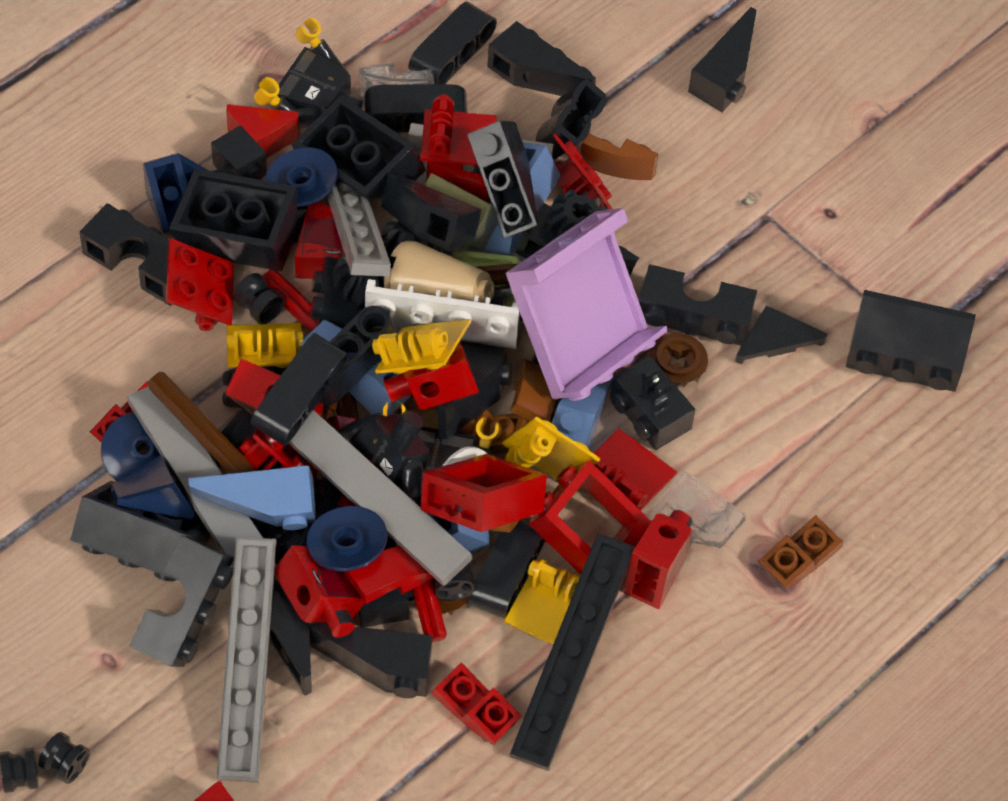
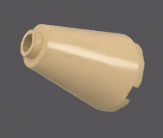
(433, 271)

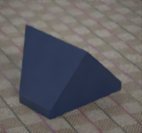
(165, 185)
(153, 490)

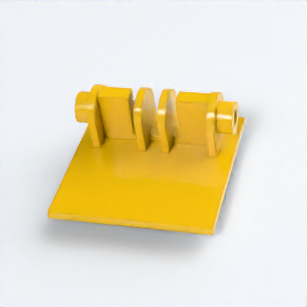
(263, 344)
(419, 346)
(546, 448)
(543, 601)

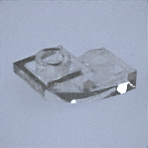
(387, 75)

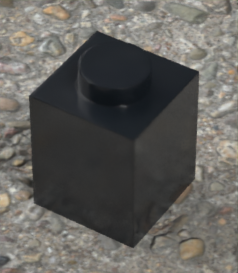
(239, 154)

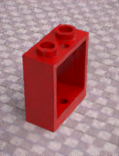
(486, 490)
(562, 537)

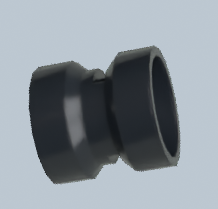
(256, 296)

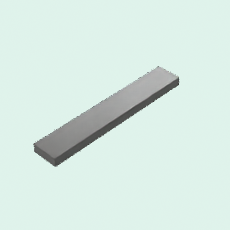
(358, 232)
(187, 460)
(371, 489)
(246, 660)

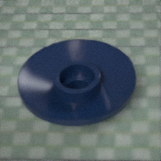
(308, 169)
(119, 449)
(347, 538)

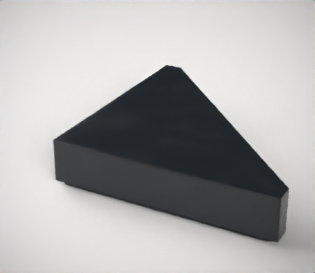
(777, 335)

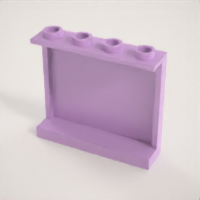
(581, 307)

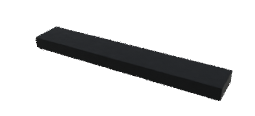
(572, 652)

